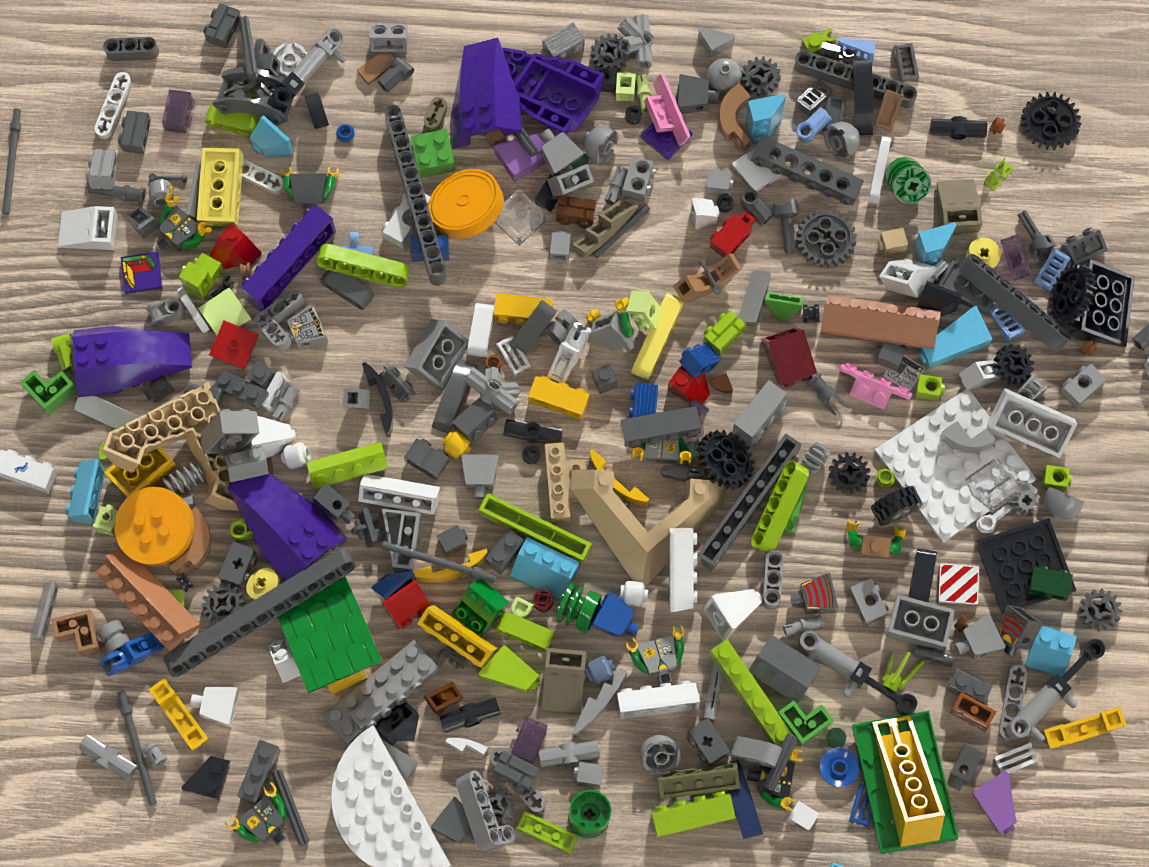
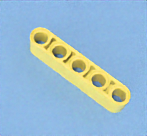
(657, 338)

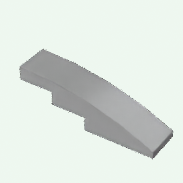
(594, 708)

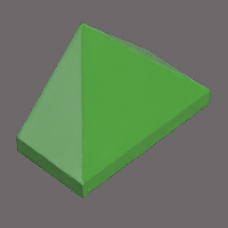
(783, 305)

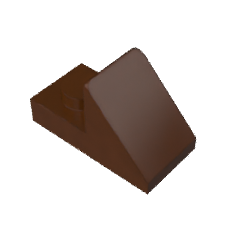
(443, 698)

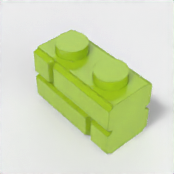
(724, 332)

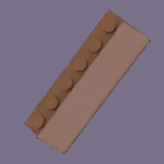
(880, 321)
(147, 599)

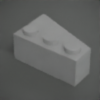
(402, 530)

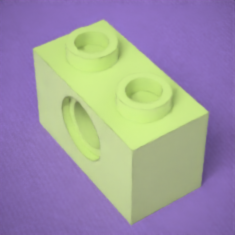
(643, 310)

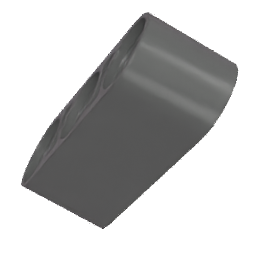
(137, 53)
(347, 288)
(533, 327)

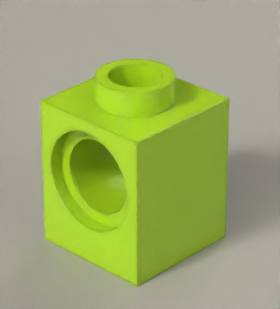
(923, 393)
(1063, 473)

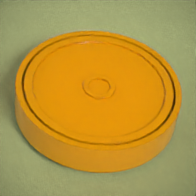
(466, 203)
(154, 526)

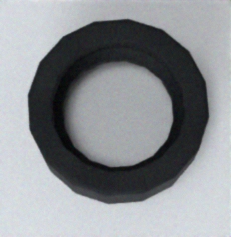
(316, 110)

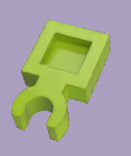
(814, 41)

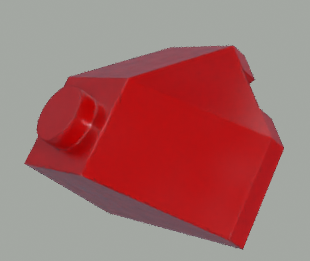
(234, 249)
(689, 388)

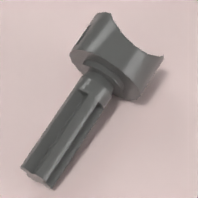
(786, 213)
(1041, 244)

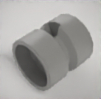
(556, 330)
(113, 635)

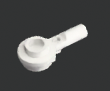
(987, 523)

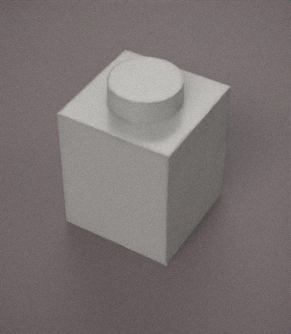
(718, 182)
(560, 246)
(356, 398)
(588, 774)

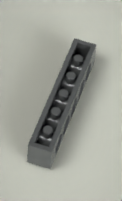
(816, 168)

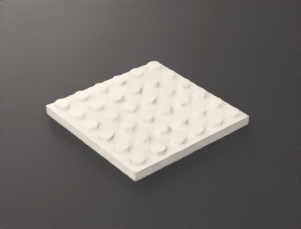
(939, 471)

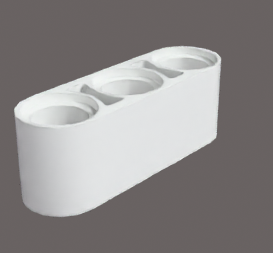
(481, 330)

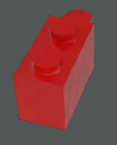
(732, 234)

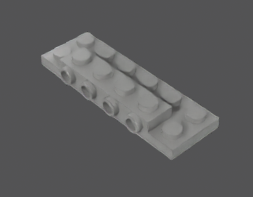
(381, 692)

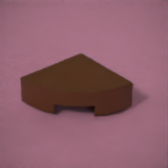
(721, 383)

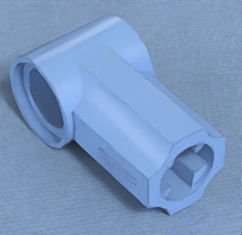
(814, 124)

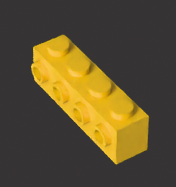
(457, 636)

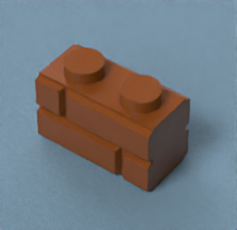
(973, 712)

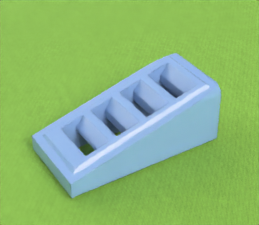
(861, 48)
(1053, 259)
(1009, 336)

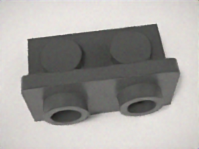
(1085, 246)

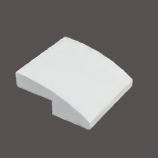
(753, 175)

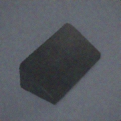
(545, 197)

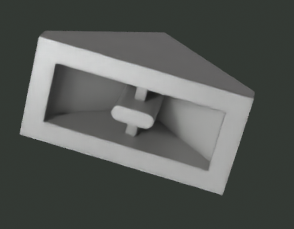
(715, 41)

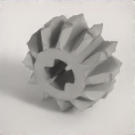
(815, 458)
(1026, 500)

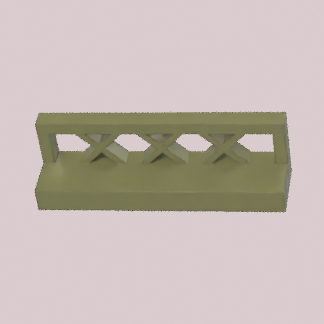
(699, 780)

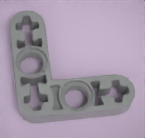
(272, 322)

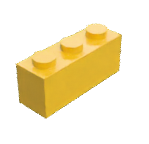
(515, 307)
(559, 397)

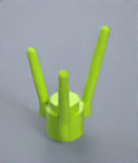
(893, 680)

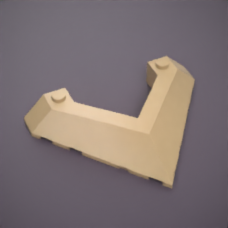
(170, 423)
(639, 551)

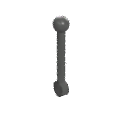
(153, 177)
(717, 290)

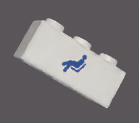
(27, 471)

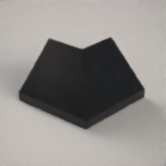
(939, 299)
(399, 725)

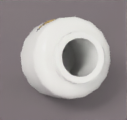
(296, 455)
(633, 593)

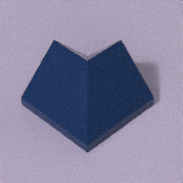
(392, 583)

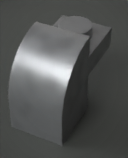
(265, 59)

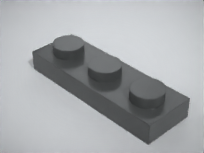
(241, 389)

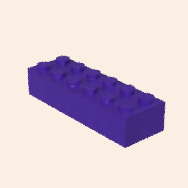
(288, 258)

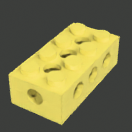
(211, 179)

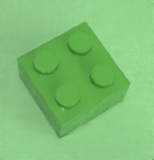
(433, 153)

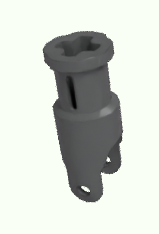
(824, 391)
(682, 472)

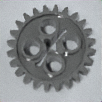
(837, 226)

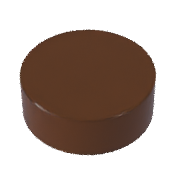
(962, 622)

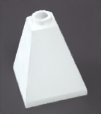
(272, 436)
(731, 610)

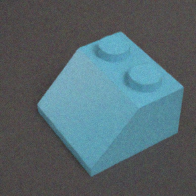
(933, 243)
(1050, 651)

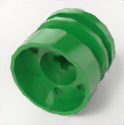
(898, 179)
(578, 607)
(589, 802)

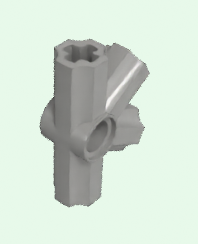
(637, 39)
(492, 389)

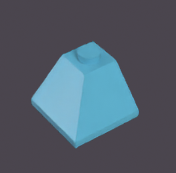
(270, 140)

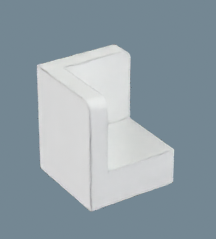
(803, 816)

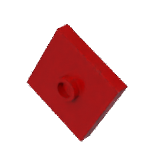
(233, 345)

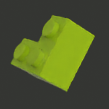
(200, 275)

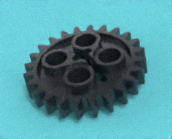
(1063, 112)
(1072, 294)
(725, 459)

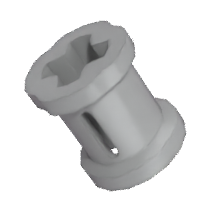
(154, 754)

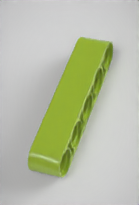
(363, 265)
(779, 507)

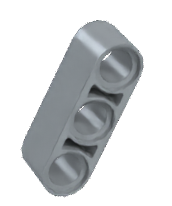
(772, 571)
(756, 752)

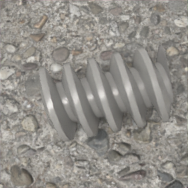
(184, 479)

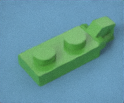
(792, 522)

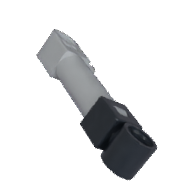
(307, 67)

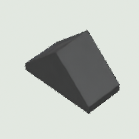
(142, 222)

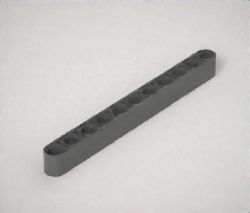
(415, 201)
(259, 612)

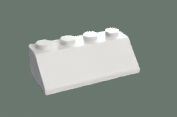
(681, 569)
(658, 700)

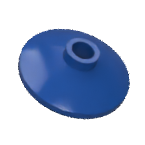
(846, 760)

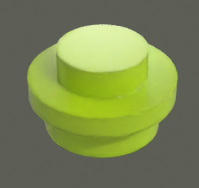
(885, 478)

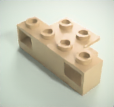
(559, 482)

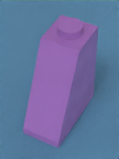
(997, 802)

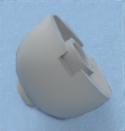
(724, 75)
(842, 139)
(599, 143)
(1062, 504)
(659, 754)

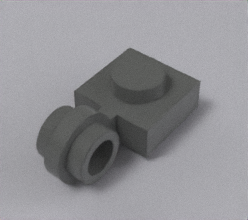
(833, 52)

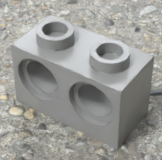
(388, 37)
(641, 179)

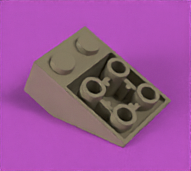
(959, 204)
(563, 680)

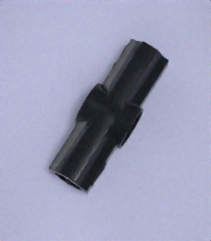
(958, 127)
(520, 430)
(470, 715)

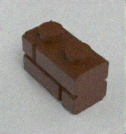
(575, 211)

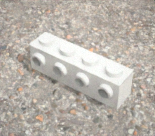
(399, 494)

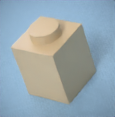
(893, 241)

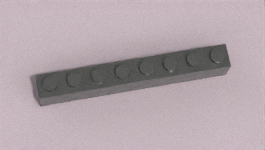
(748, 502)

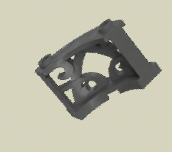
(240, 103)

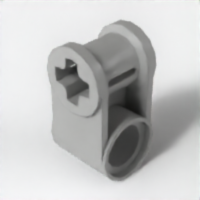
(164, 311)
(1032, 388)

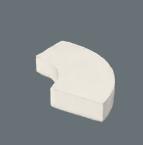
(193, 310)

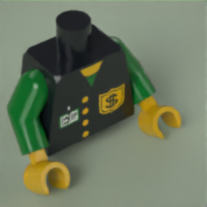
(780, 796)

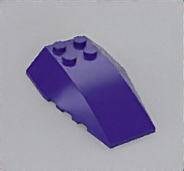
(554, 89)
(484, 94)
(124, 357)
(284, 524)

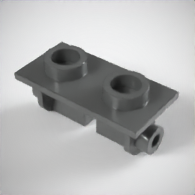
(392, 377)

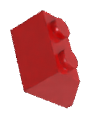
(406, 605)

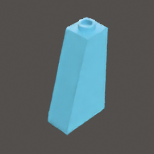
(958, 339)

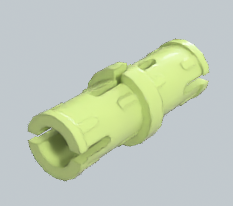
(643, 90)

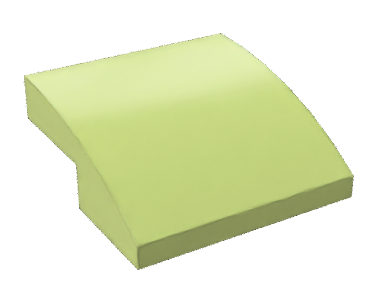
(224, 307)

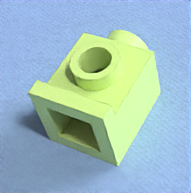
(625, 93)
(106, 526)

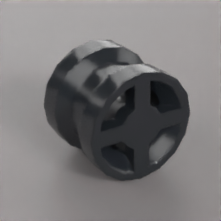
(811, 313)

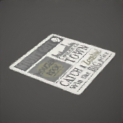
(906, 374)

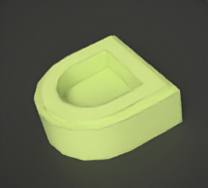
(521, 607)

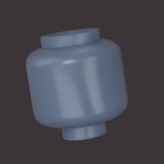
(600, 670)

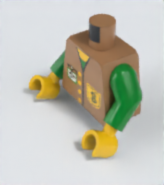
(872, 544)

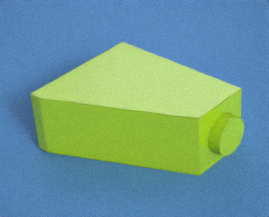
(510, 672)

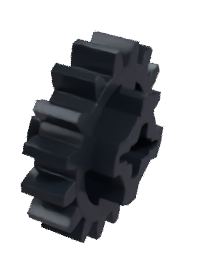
(1013, 364)
(841, 474)

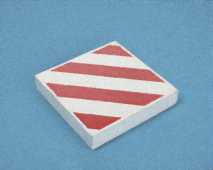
(958, 584)

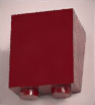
(789, 356)

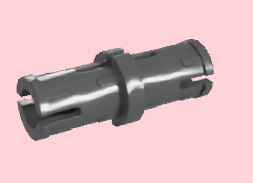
(934, 656)

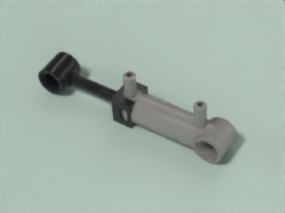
(856, 672)
(1050, 694)

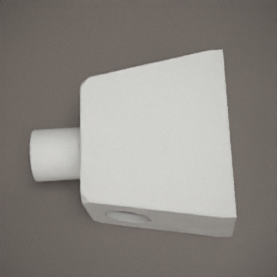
(217, 704)

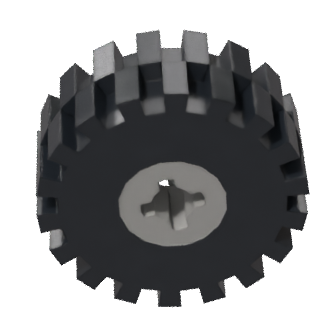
(896, 505)

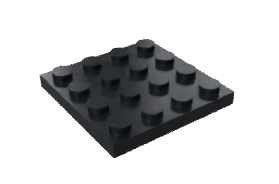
(1011, 557)

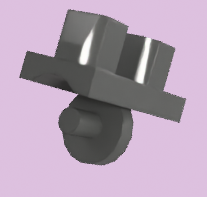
(365, 527)

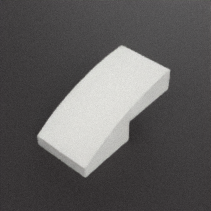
(462, 744)

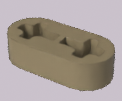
(431, 112)

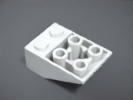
(88, 228)

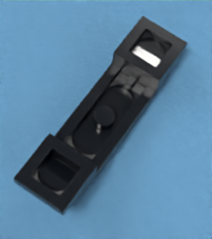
(863, 97)
(373, 378)

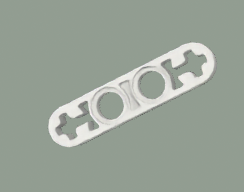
(116, 106)
(254, 170)
(879, 170)

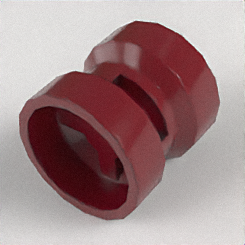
(546, 603)

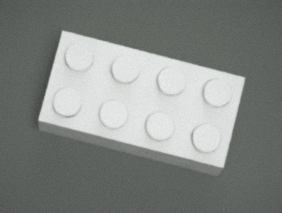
(1032, 423)

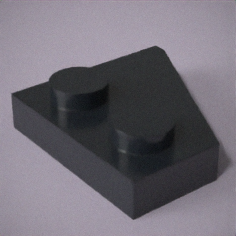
(209, 778)

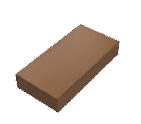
(375, 67)
(888, 110)

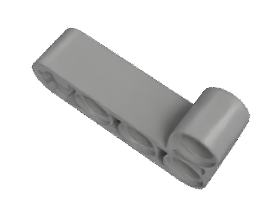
(481, 815)

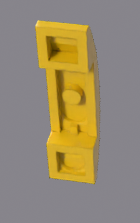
(634, 496)
(426, 574)
(178, 714)
(1085, 728)

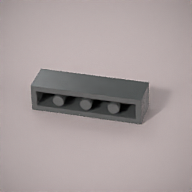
(660, 426)

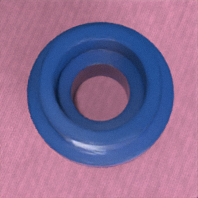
(345, 128)

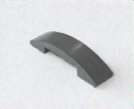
(452, 397)

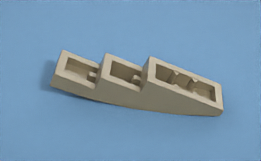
(608, 224)

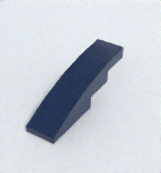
(744, 807)

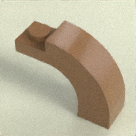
(731, 105)
(699, 285)
(199, 547)

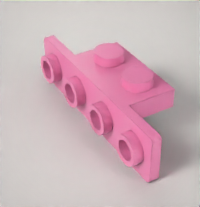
(665, 111)
(873, 389)

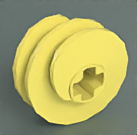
(985, 247)
(262, 582)

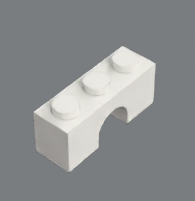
(396, 230)

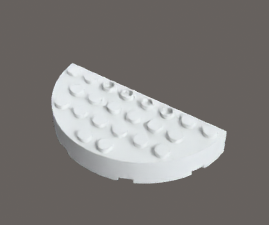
(379, 811)

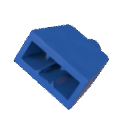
(613, 617)

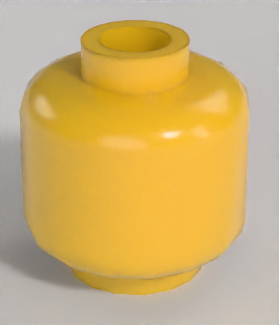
(456, 444)

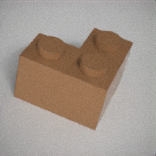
(80, 627)

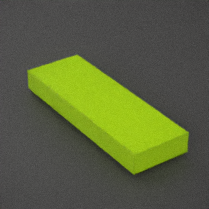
(547, 832)

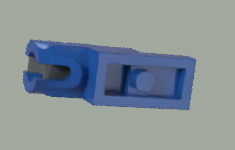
(131, 654)

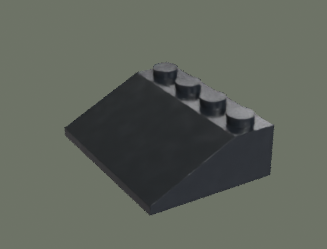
(1111, 308)

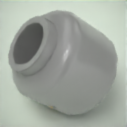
(158, 191)

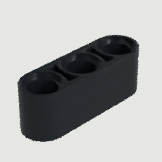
(922, 574)

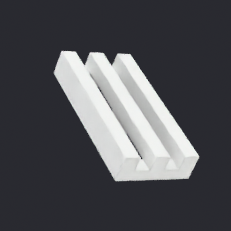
(521, 369)
(276, 391)
(1031, 753)

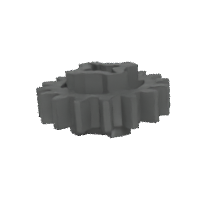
(607, 59)
(759, 83)
(228, 597)
(1093, 607)
(500, 795)

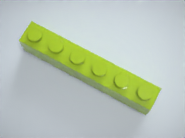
(534, 528)
(750, 693)

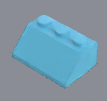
(764, 116)
(86, 492)
(544, 568)

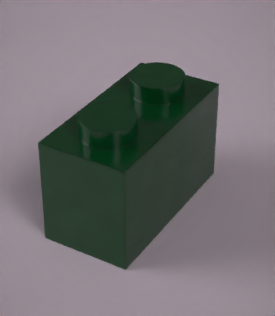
(1050, 583)

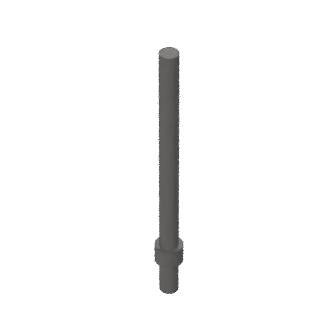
(15, 128)
(475, 572)
(126, 711)

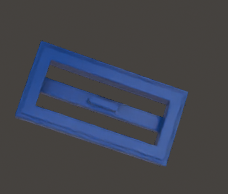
(859, 821)

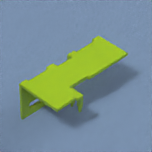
(1002, 171)

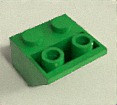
(480, 607)

